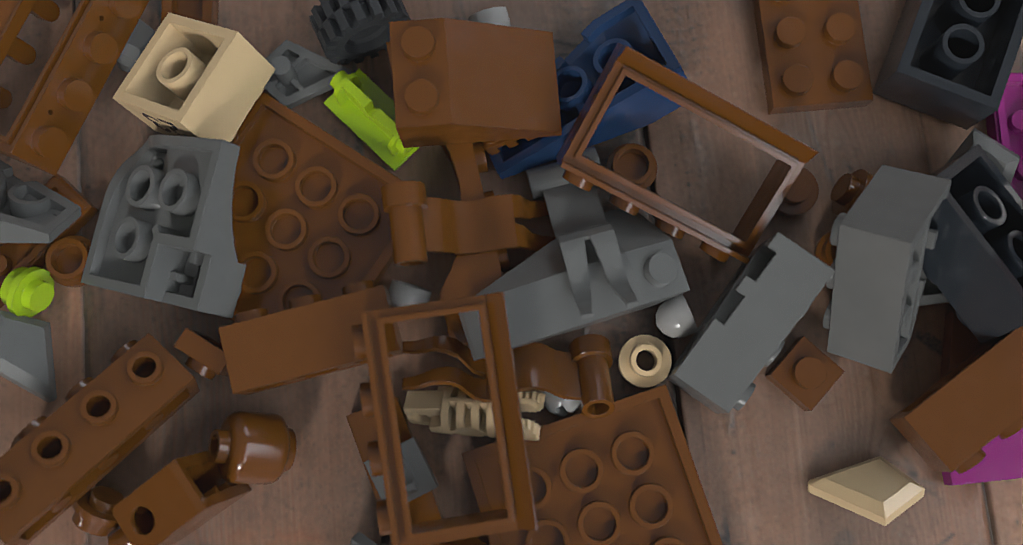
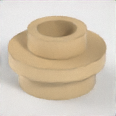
(630, 369)

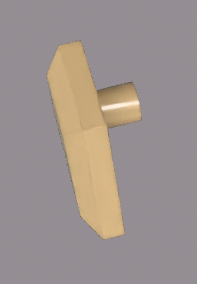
(869, 489)

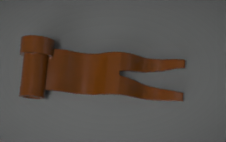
(456, 227)
(568, 375)

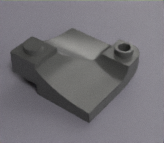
(170, 226)

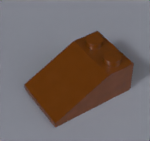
(472, 82)

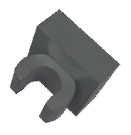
(417, 471)

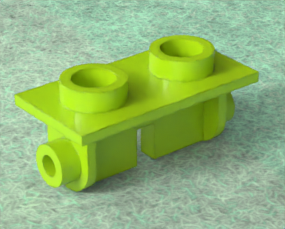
(368, 115)

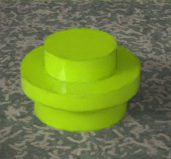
(27, 291)

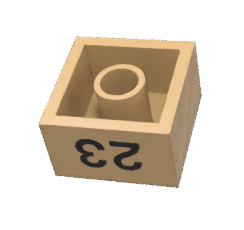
(195, 80)

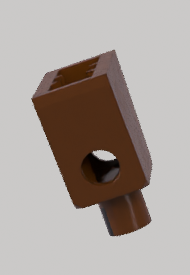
(174, 503)

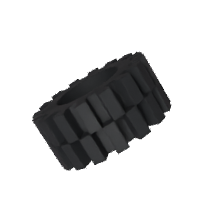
(355, 27)

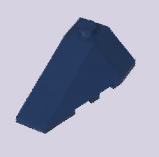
(577, 75)

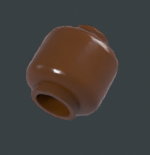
(252, 448)

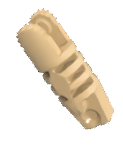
(453, 411)

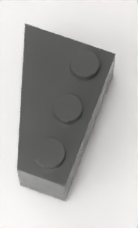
(881, 266)
(749, 324)

